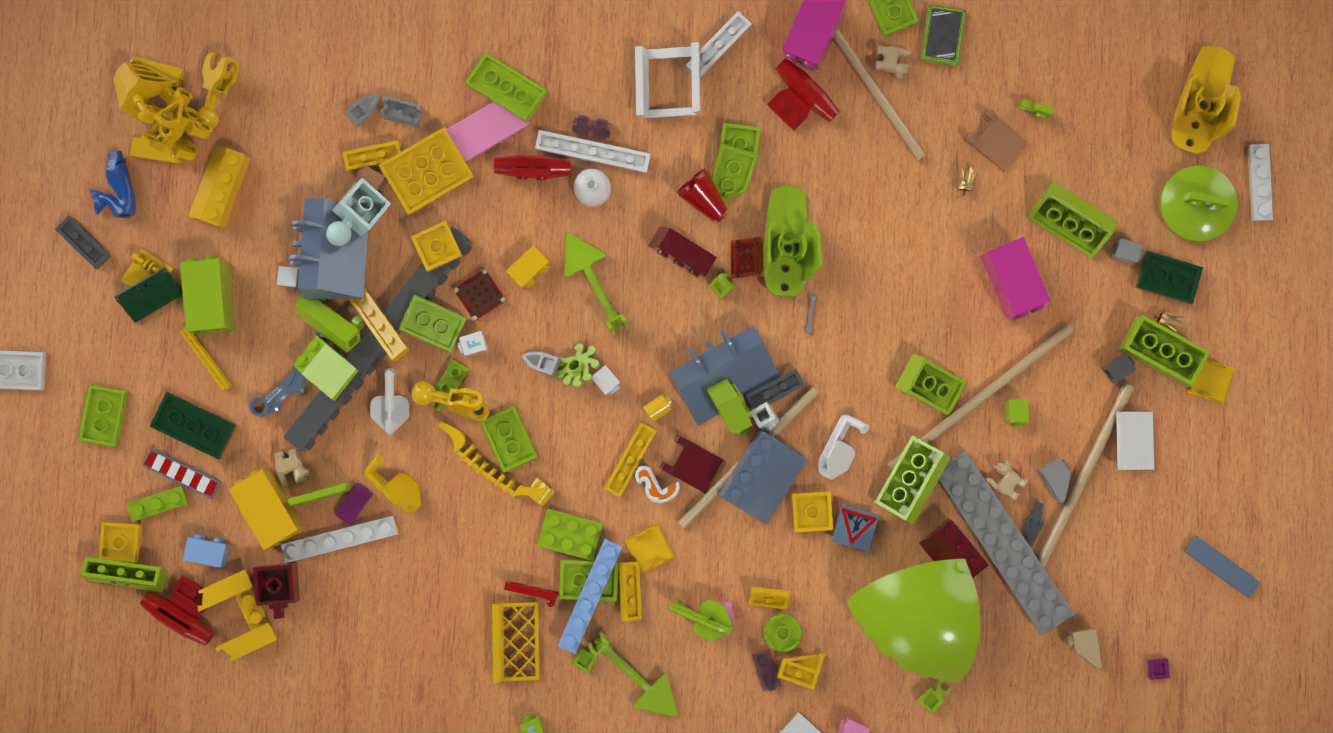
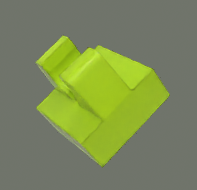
(722, 285)

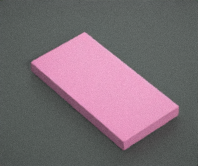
(484, 130)

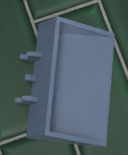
(324, 268)
(738, 359)

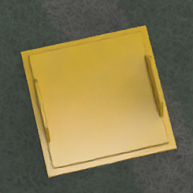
(1212, 382)
(649, 548)

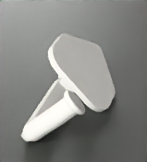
(389, 410)
(838, 455)

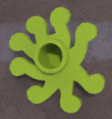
(578, 367)

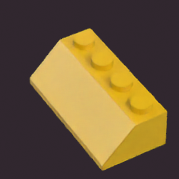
(219, 186)

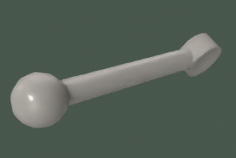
(813, 298)

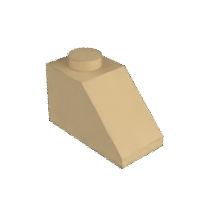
(1085, 644)

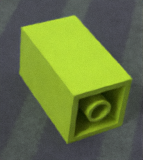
(207, 295)

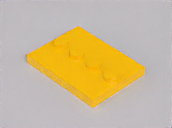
(426, 170)

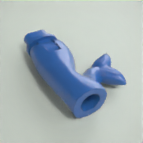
(119, 180)

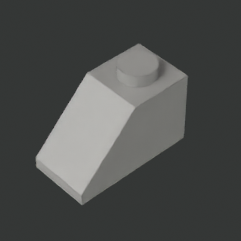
(1056, 477)

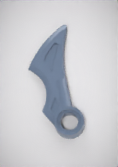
(294, 383)

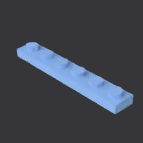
(590, 596)

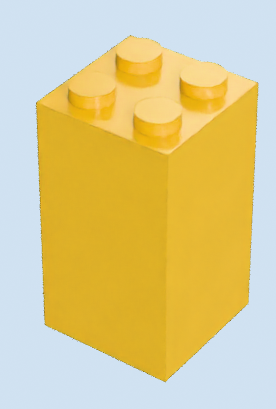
(266, 508)

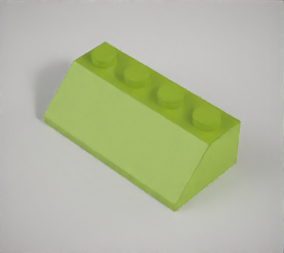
(1072, 219)
(912, 479)

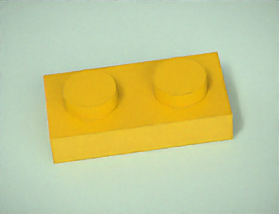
(769, 597)

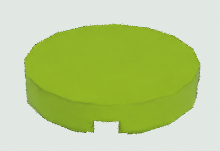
(782, 632)

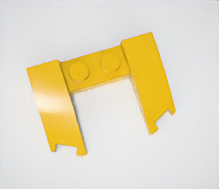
(260, 629)

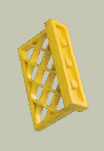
(498, 637)

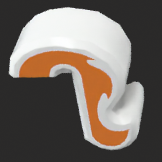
(652, 487)

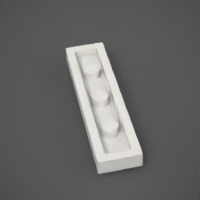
(721, 42)
(1260, 182)

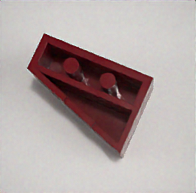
(682, 251)

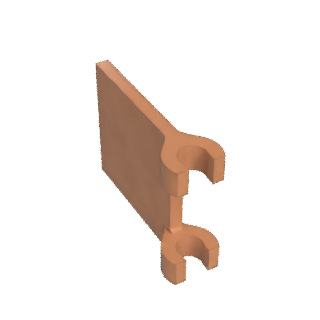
(997, 141)

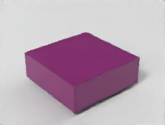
(1158, 668)

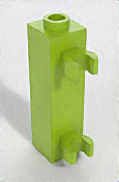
(329, 323)

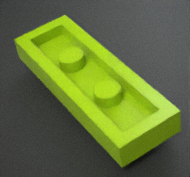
(158, 503)

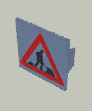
(855, 528)

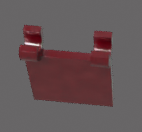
(694, 465)

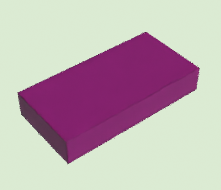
(354, 504)

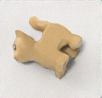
(889, 63)
(291, 464)
(1008, 482)

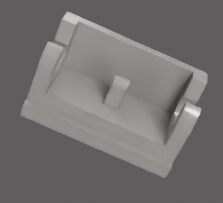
(402, 111)

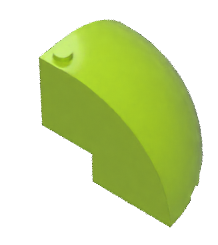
(923, 618)

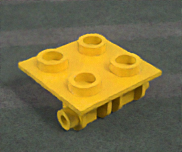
(142, 267)

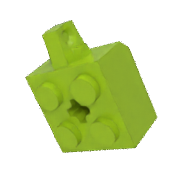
(731, 407)

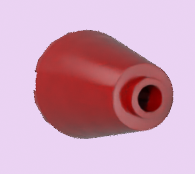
(703, 196)

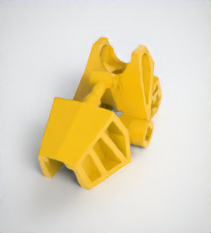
(136, 86)

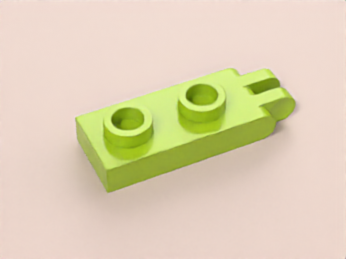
(451, 378)

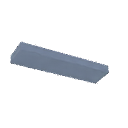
(1222, 567)

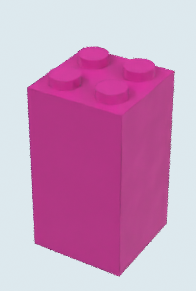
(814, 32)
(1015, 279)

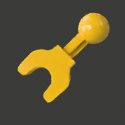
(217, 81)
(457, 401)

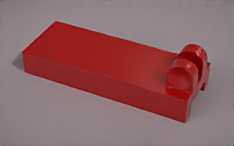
(539, 592)

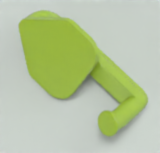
(710, 621)

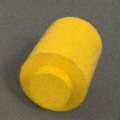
(658, 407)

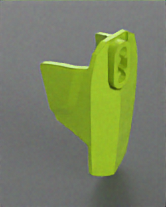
(789, 243)

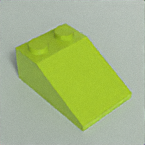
(325, 367)
(930, 384)

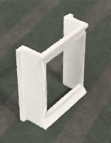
(642, 59)

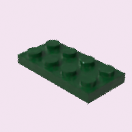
(193, 425)

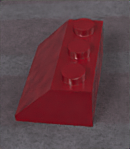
(949, 543)

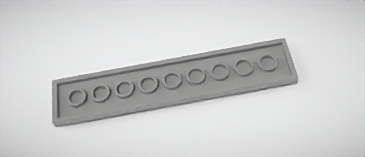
(1004, 544)

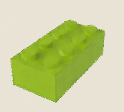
(1164, 351)

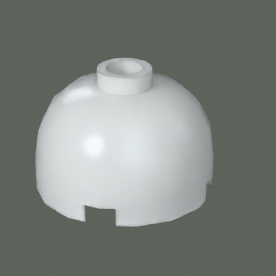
(592, 187)

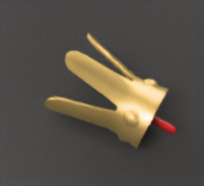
(967, 183)
(1165, 319)

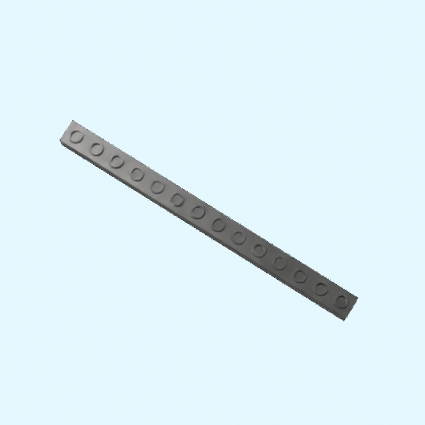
(369, 350)

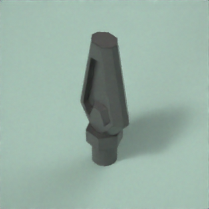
(1033, 524)

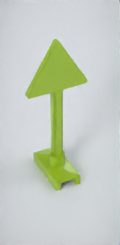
(580, 257)
(657, 697)

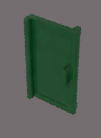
(151, 297)

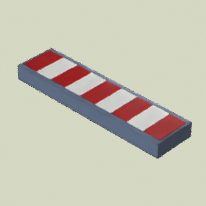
(181, 473)

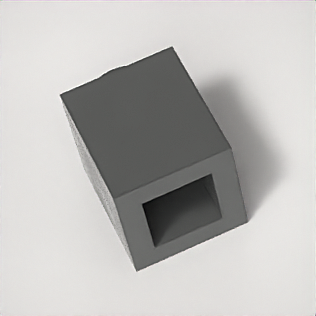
(1119, 368)

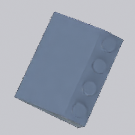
(762, 476)

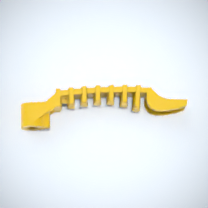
(538, 491)

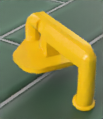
(401, 490)

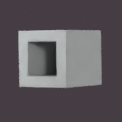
(1127, 251)

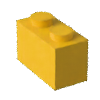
(529, 267)

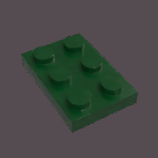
(1169, 277)

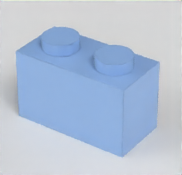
(207, 551)

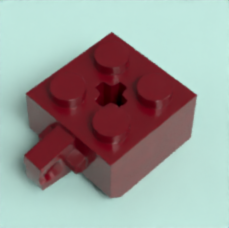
(275, 596)

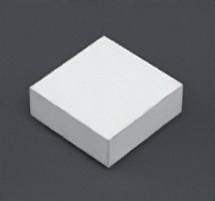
(288, 276)

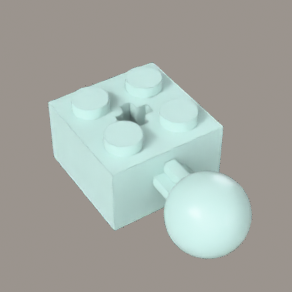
(358, 210)

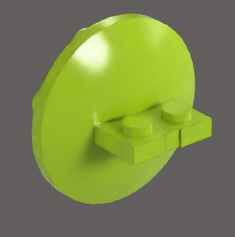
(1198, 203)

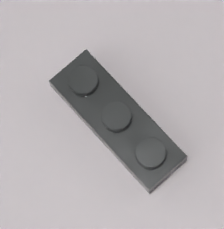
(83, 242)
(775, 390)

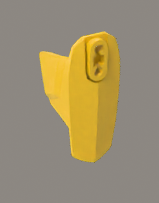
(1206, 101)

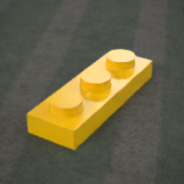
(370, 155)
(630, 591)

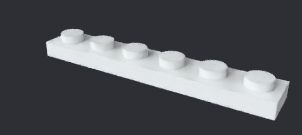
(592, 151)
(339, 539)

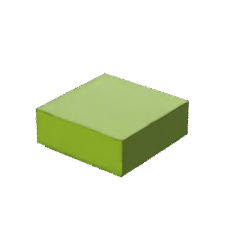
(584, 660)

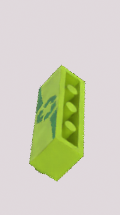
(123, 574)

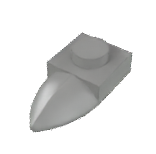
(362, 109)
(542, 362)

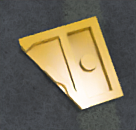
(801, 670)

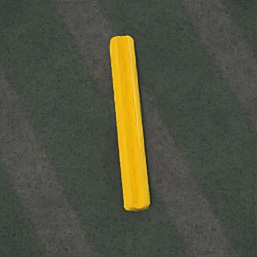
(207, 360)

